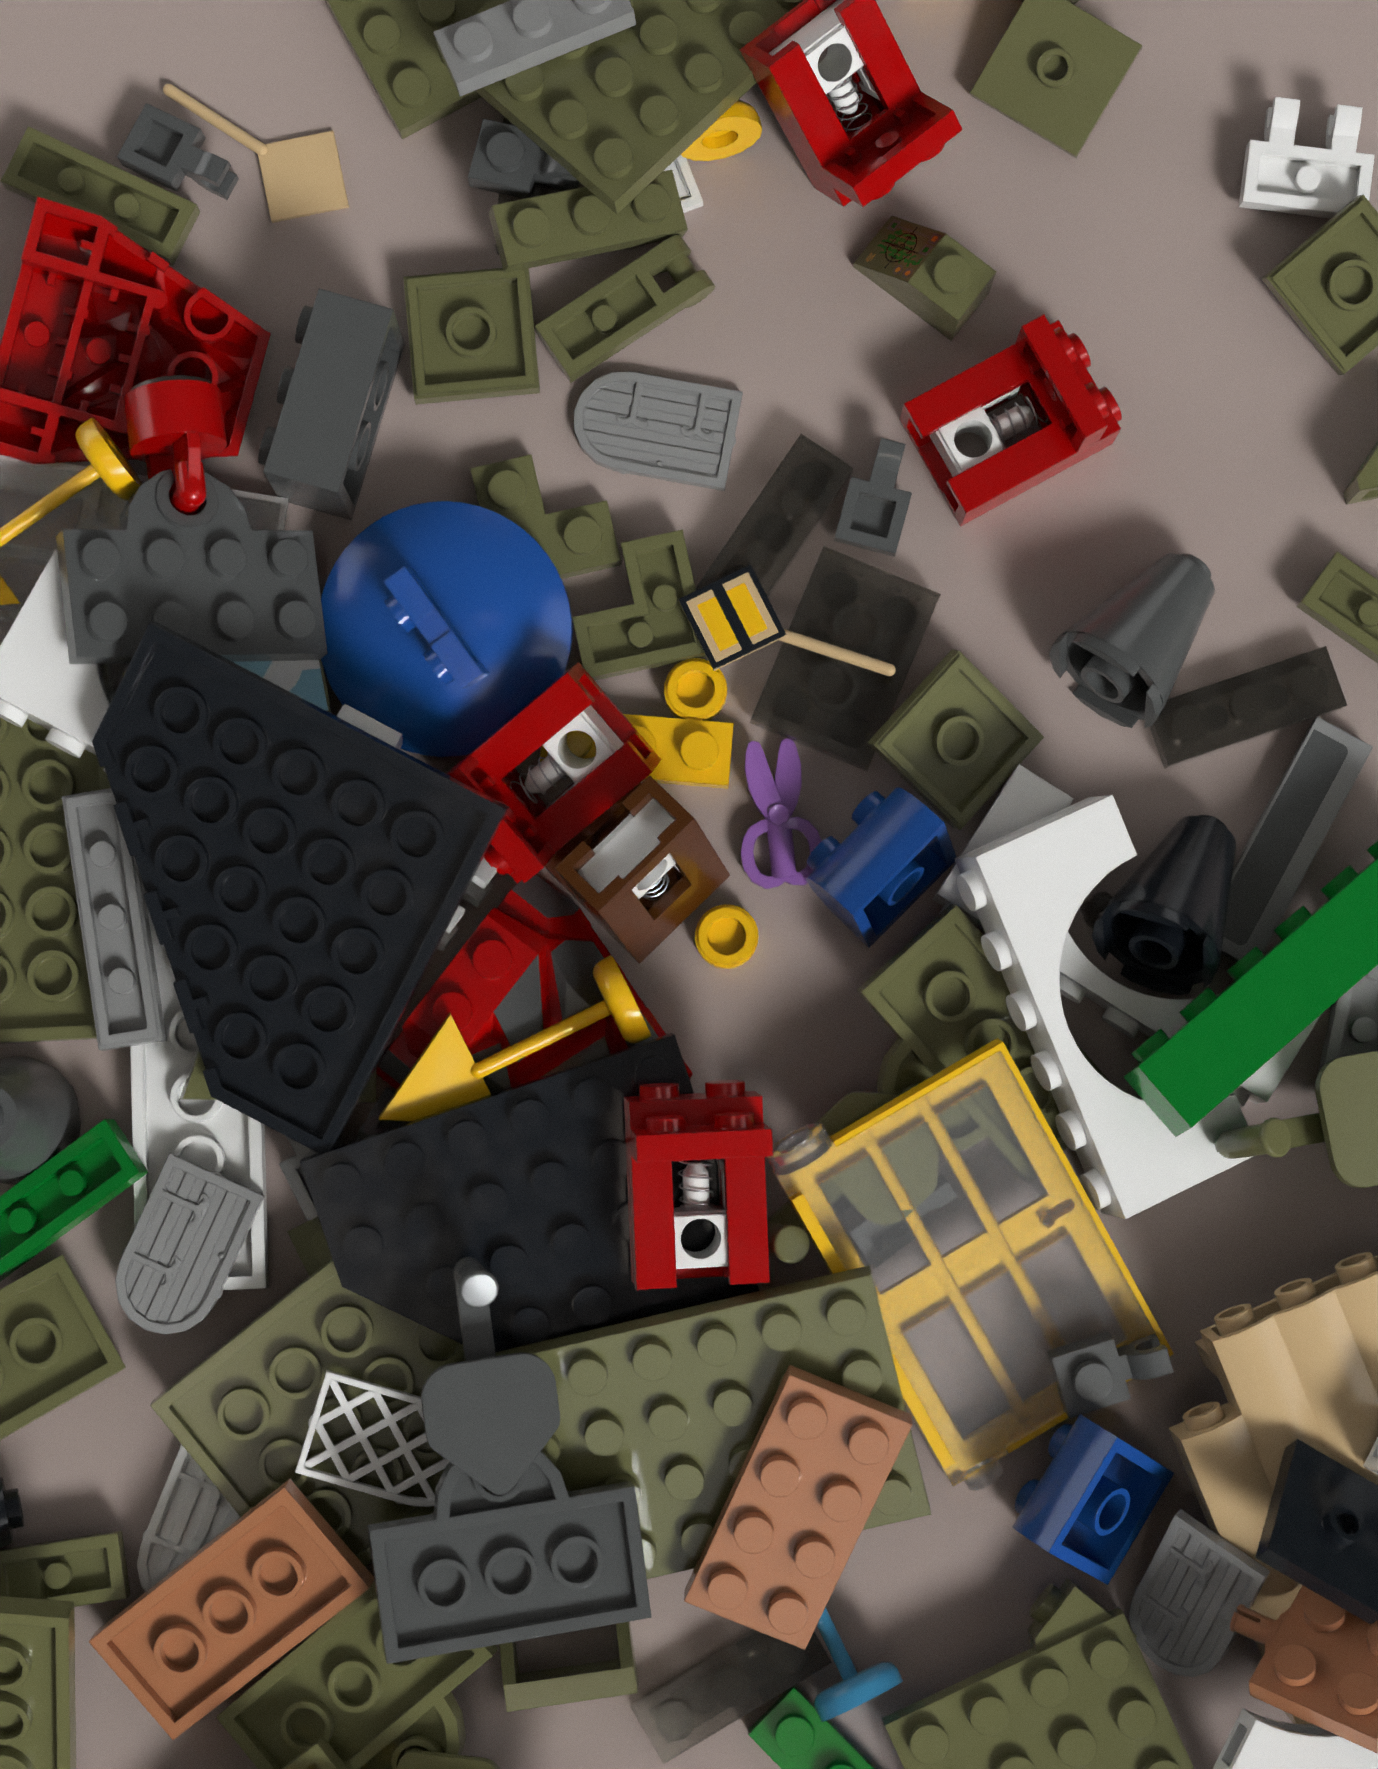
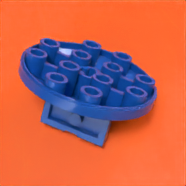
(444, 624)

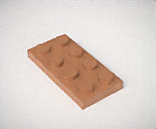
(797, 1507)
(231, 1609)

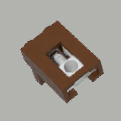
(640, 868)

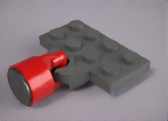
(187, 550)

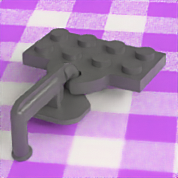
(506, 1539)

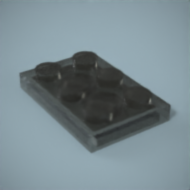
(831, 701)

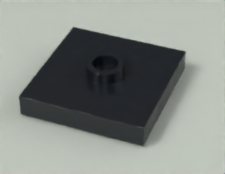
(1324, 1530)

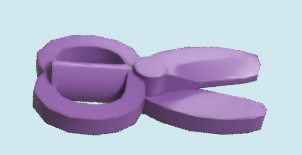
(776, 803)

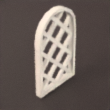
(348, 1480)

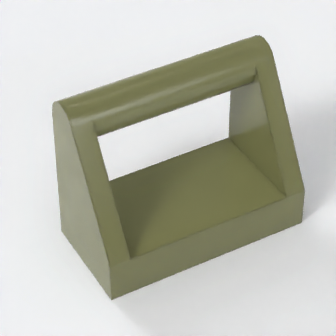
(572, 1682)

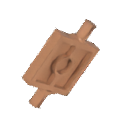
(1317, 1665)

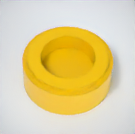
(695, 690)
(726, 936)

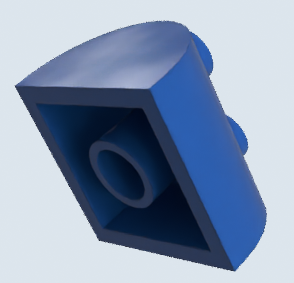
(882, 863)
(1090, 1498)

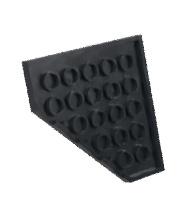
(284, 875)
(523, 1187)

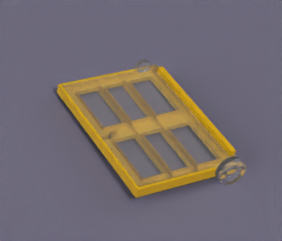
(972, 1250)

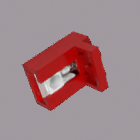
(871, 133)
(1059, 394)
(530, 828)
(697, 1126)

